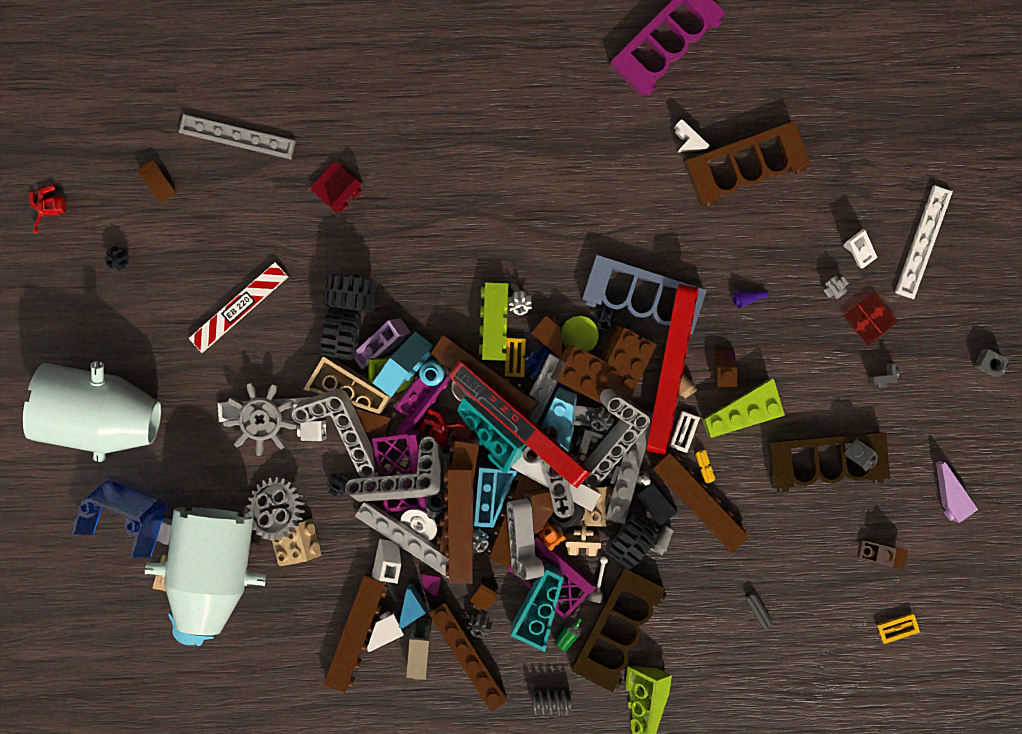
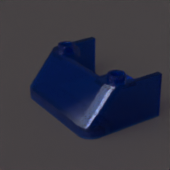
(142, 512)

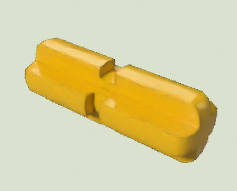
(703, 462)

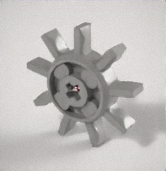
(249, 421)

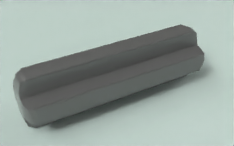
(759, 611)

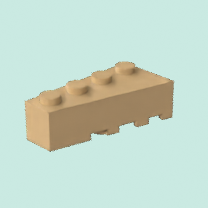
(335, 375)

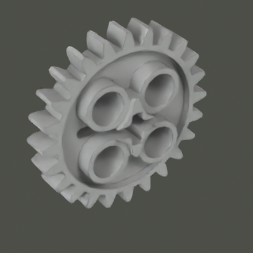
(273, 491)

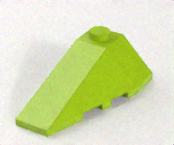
(648, 697)

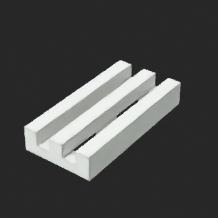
(677, 428)

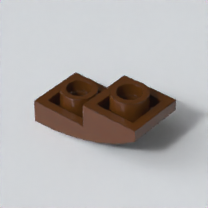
(156, 181)
(373, 422)

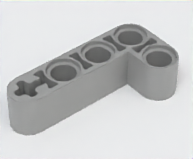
(553, 481)
(521, 540)

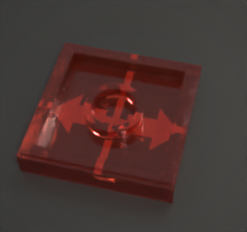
(870, 319)

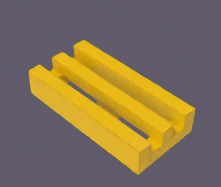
(516, 341)
(882, 633)

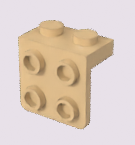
(598, 515)
(299, 546)

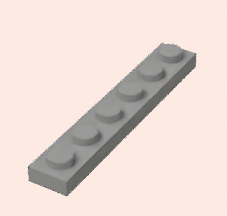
(627, 478)
(403, 536)

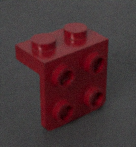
(337, 188)

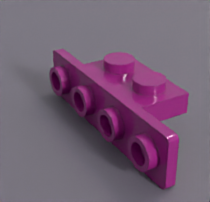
(416, 401)

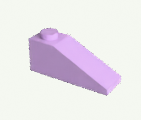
(382, 342)
(953, 496)

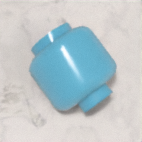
(427, 376)

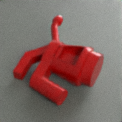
(47, 206)
(440, 427)

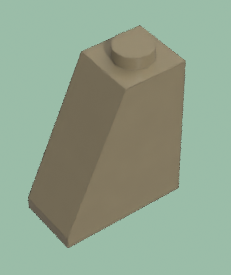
(419, 648)

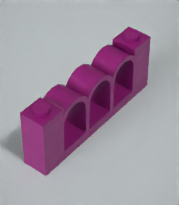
(634, 73)

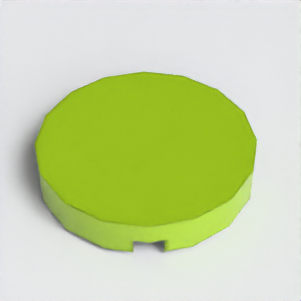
(580, 332)

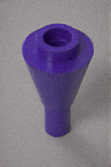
(742, 297)

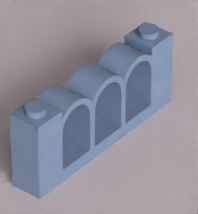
(598, 279)

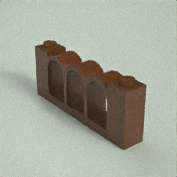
(789, 143)

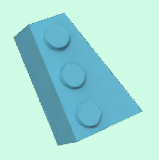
(403, 364)
(561, 417)
(489, 494)

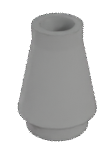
(662, 540)

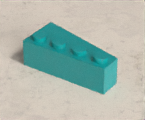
(538, 609)

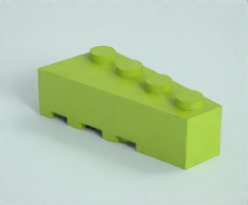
(495, 321)
(751, 408)

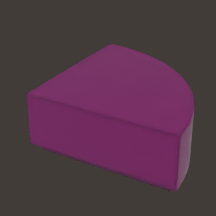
(431, 583)

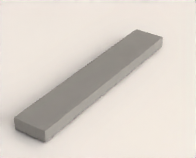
(237, 136)

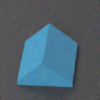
(413, 606)

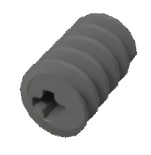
(552, 702)

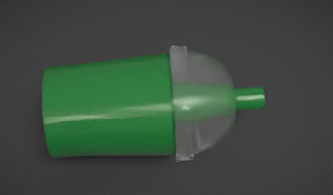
(569, 634)

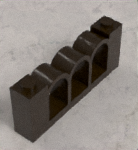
(781, 460)
(609, 675)

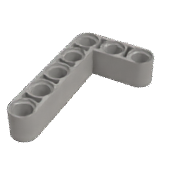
(344, 426)
(619, 440)
(402, 482)

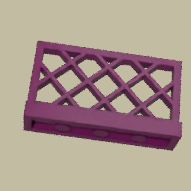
(413, 442)
(569, 569)

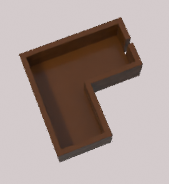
(617, 369)

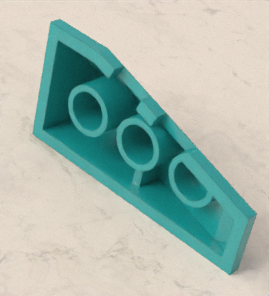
(500, 442)

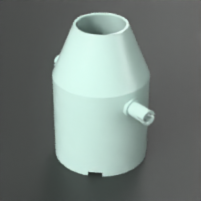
(89, 410)
(206, 567)

